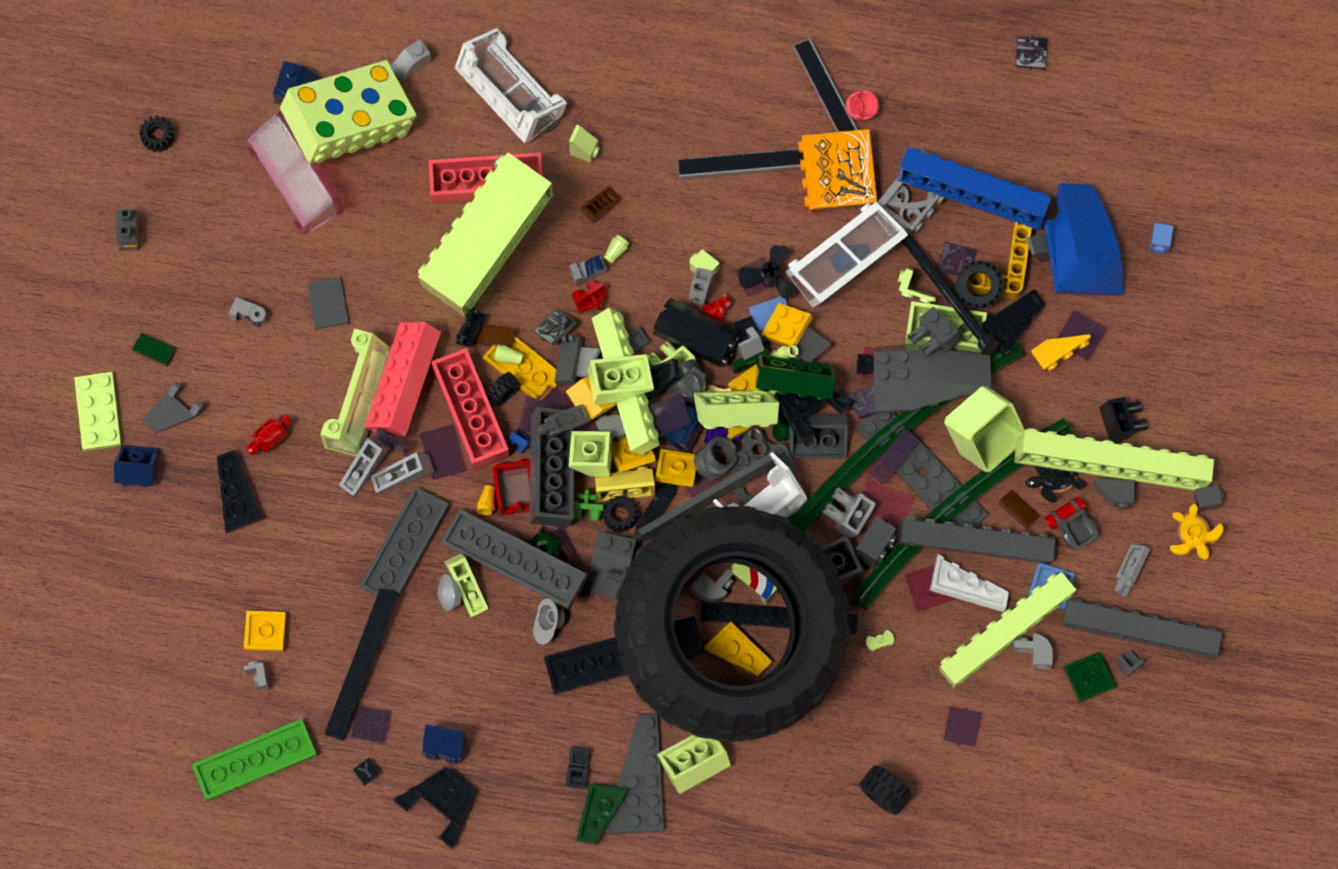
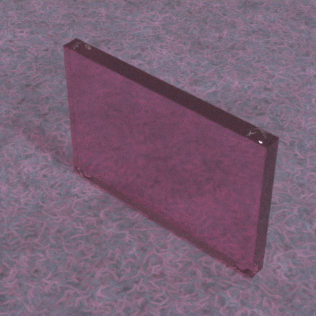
(890, 503)

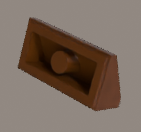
(1018, 509)

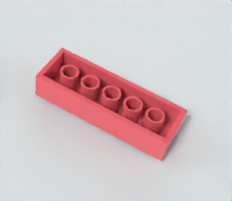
(460, 177)
(402, 378)
(470, 409)

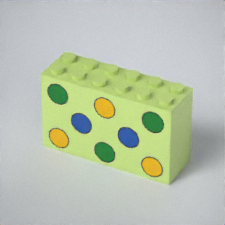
(347, 112)

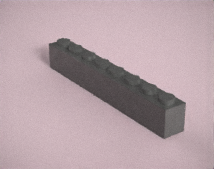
(976, 541)
(1142, 629)

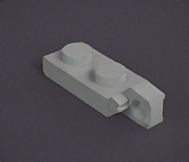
(1130, 568)

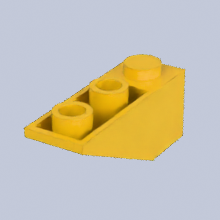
(1054, 350)

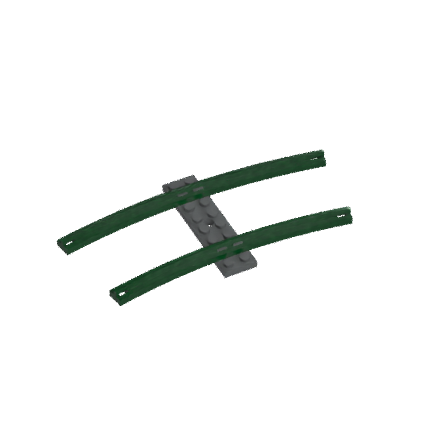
(936, 488)

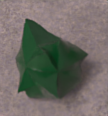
(546, 542)

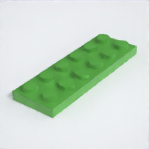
(254, 760)

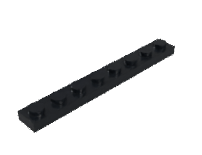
(755, 615)

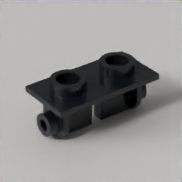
(471, 327)

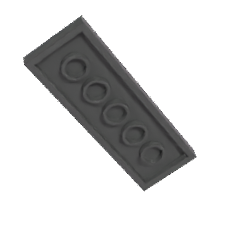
(405, 543)

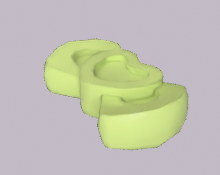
(880, 641)

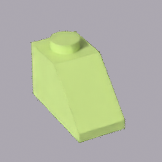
(583, 144)

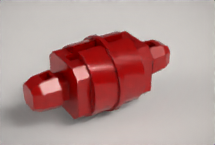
(269, 435)

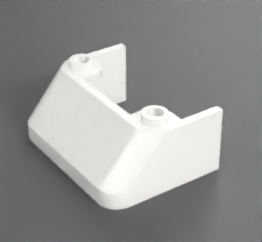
(780, 497)

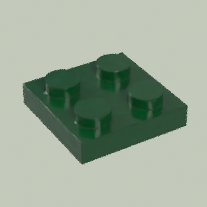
(1089, 677)

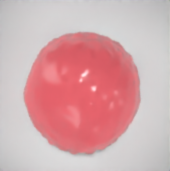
(862, 105)

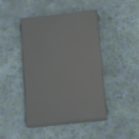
(328, 303)

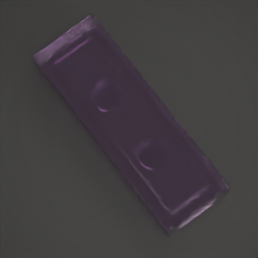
(893, 456)

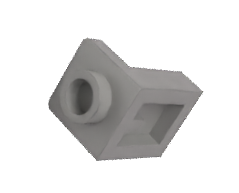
(261, 676)

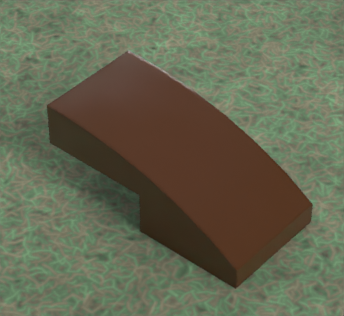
(494, 336)

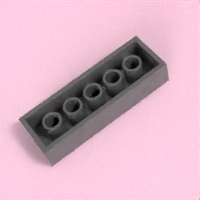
(550, 474)

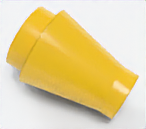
(486, 503)

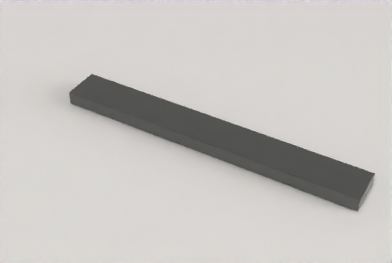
(707, 497)

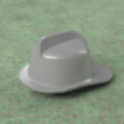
(548, 619)

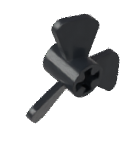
(749, 276)

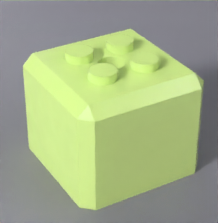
(985, 428)

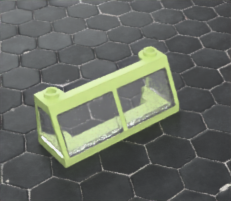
(348, 432)

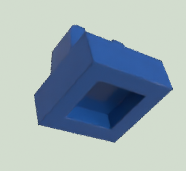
(521, 439)

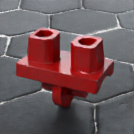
(591, 298)

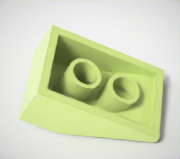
(619, 378)

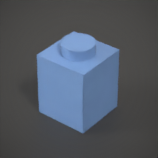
(1161, 238)

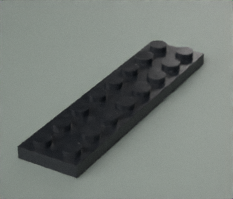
(601, 660)

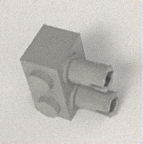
(855, 514)

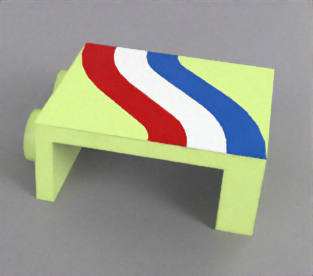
(755, 581)

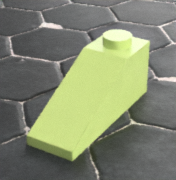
(468, 587)

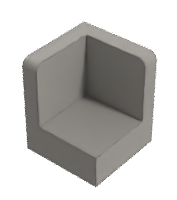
(750, 346)

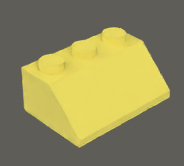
(626, 483)

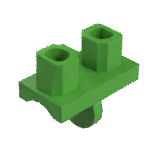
(595, 508)

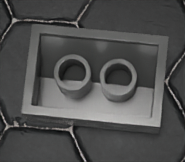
(826, 443)

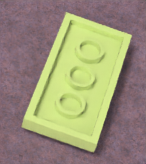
(97, 411)

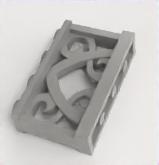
(890, 199)

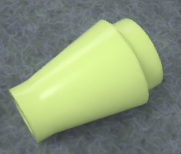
(616, 248)
(507, 355)

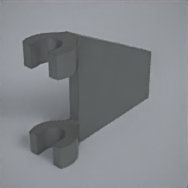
(170, 411)

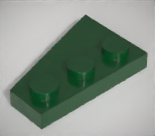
(599, 810)

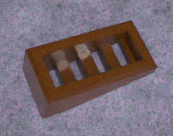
(594, 217)

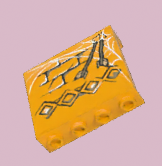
(837, 169)

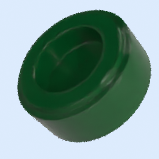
(780, 431)

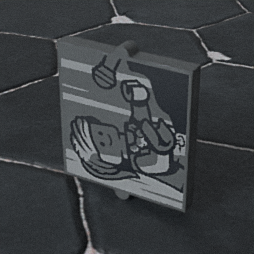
(554, 327)

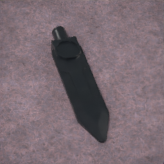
(655, 508)

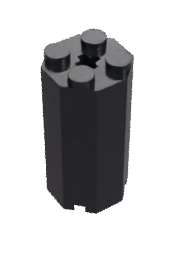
(696, 332)

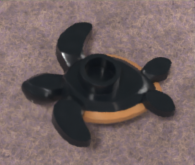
(1053, 482)

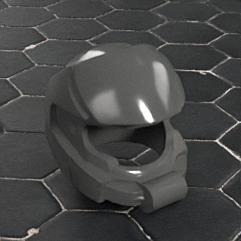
(708, 461)

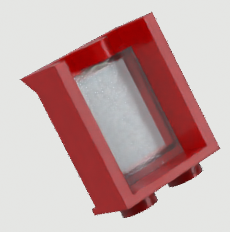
(512, 487)

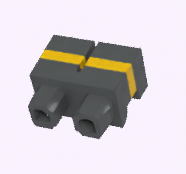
(127, 229)

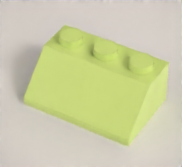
(693, 761)

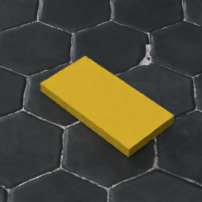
(532, 372)

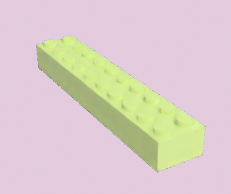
(1113, 460)

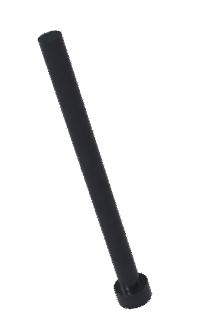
(987, 342)

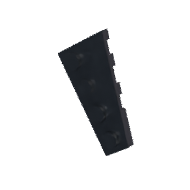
(1013, 320)
(662, 377)

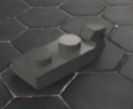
(564, 421)

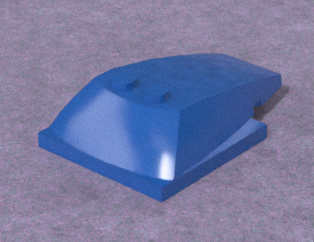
(1083, 244)

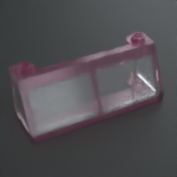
(299, 183)

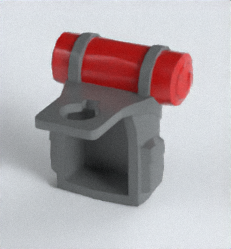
(1073, 523)

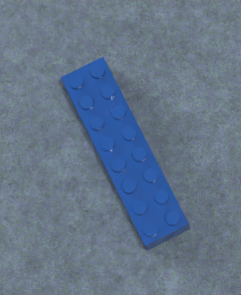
(974, 188)

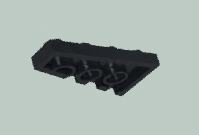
(236, 496)

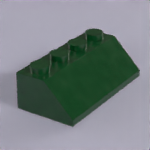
(795, 377)

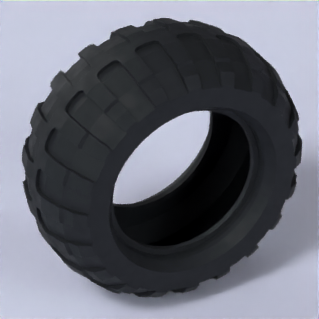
(814, 608)

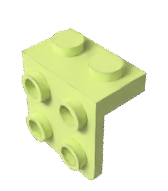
(904, 278)

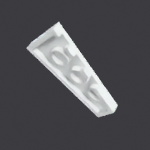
(957, 583)

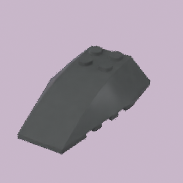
(910, 380)

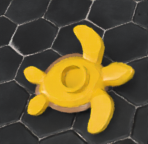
(1195, 533)

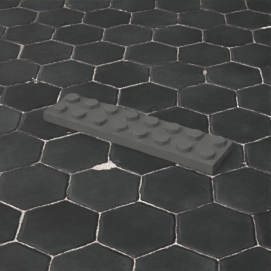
(514, 559)

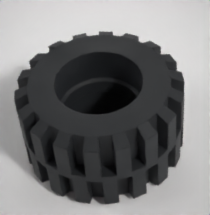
(995, 277)
(885, 790)

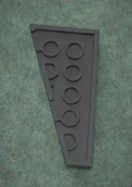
(642, 778)

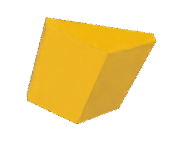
(582, 394)

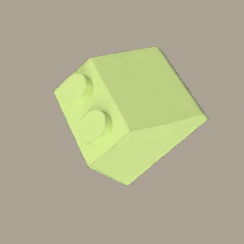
(591, 453)

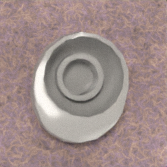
(448, 593)

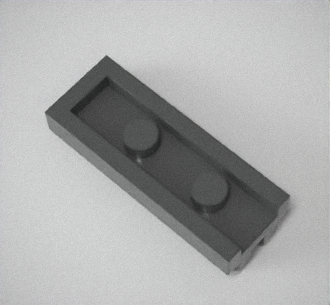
(568, 360)

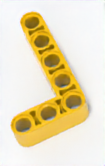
(1015, 261)

